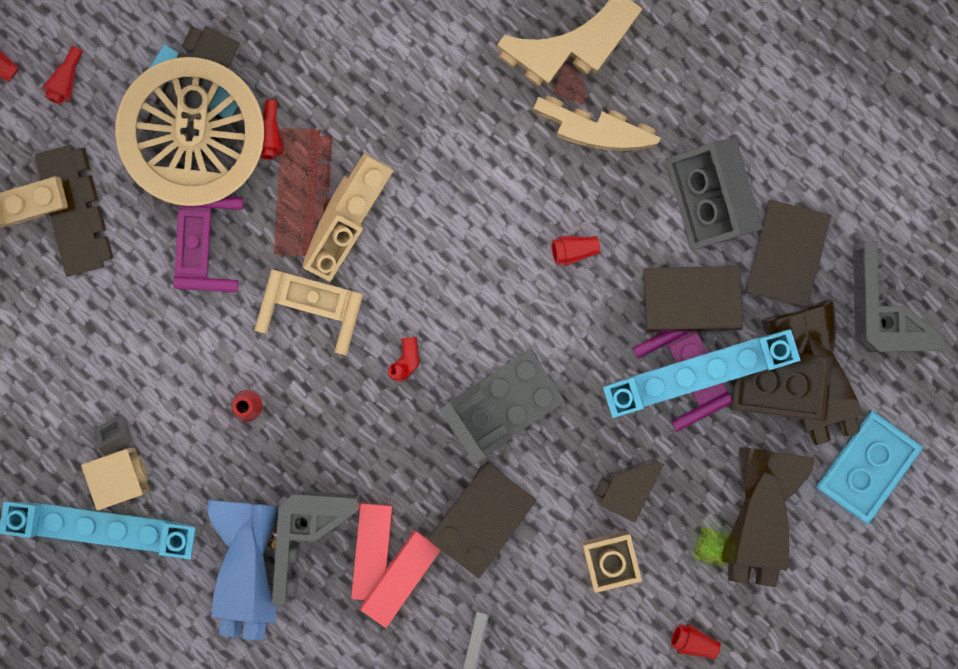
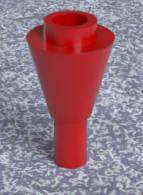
(61, 82)
(272, 142)

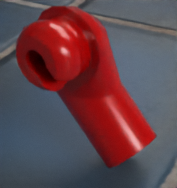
(407, 363)

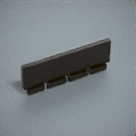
(205, 45)
(77, 224)

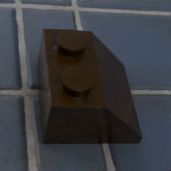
(628, 488)

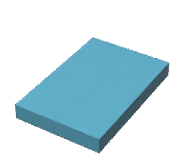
(869, 467)

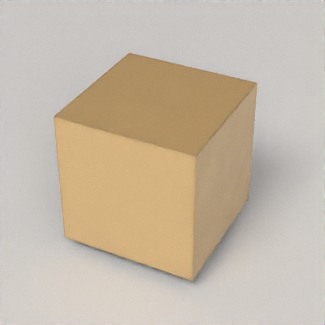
(116, 478)
(611, 561)

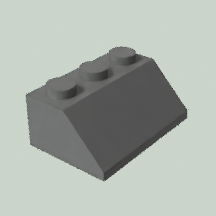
(714, 193)

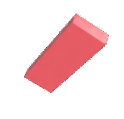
(371, 548)
(399, 579)

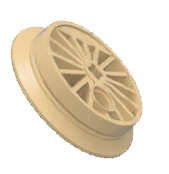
(188, 185)

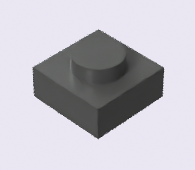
(113, 435)

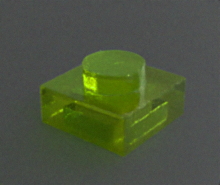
(710, 546)

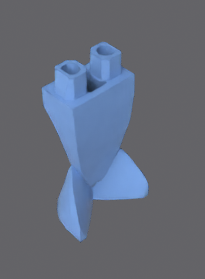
(242, 581)

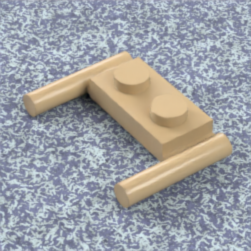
(311, 298)

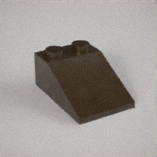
(482, 520)

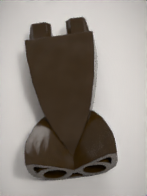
(815, 334)
(762, 525)

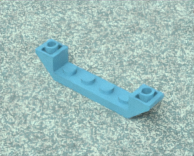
(701, 372)
(97, 527)

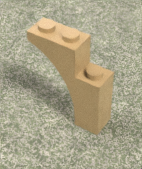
(587, 44)

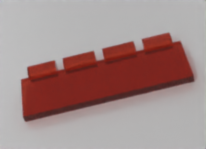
(297, 189)

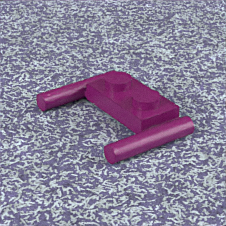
(194, 247)
(683, 347)

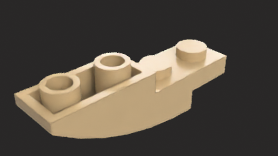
(608, 133)
(31, 201)
(343, 216)

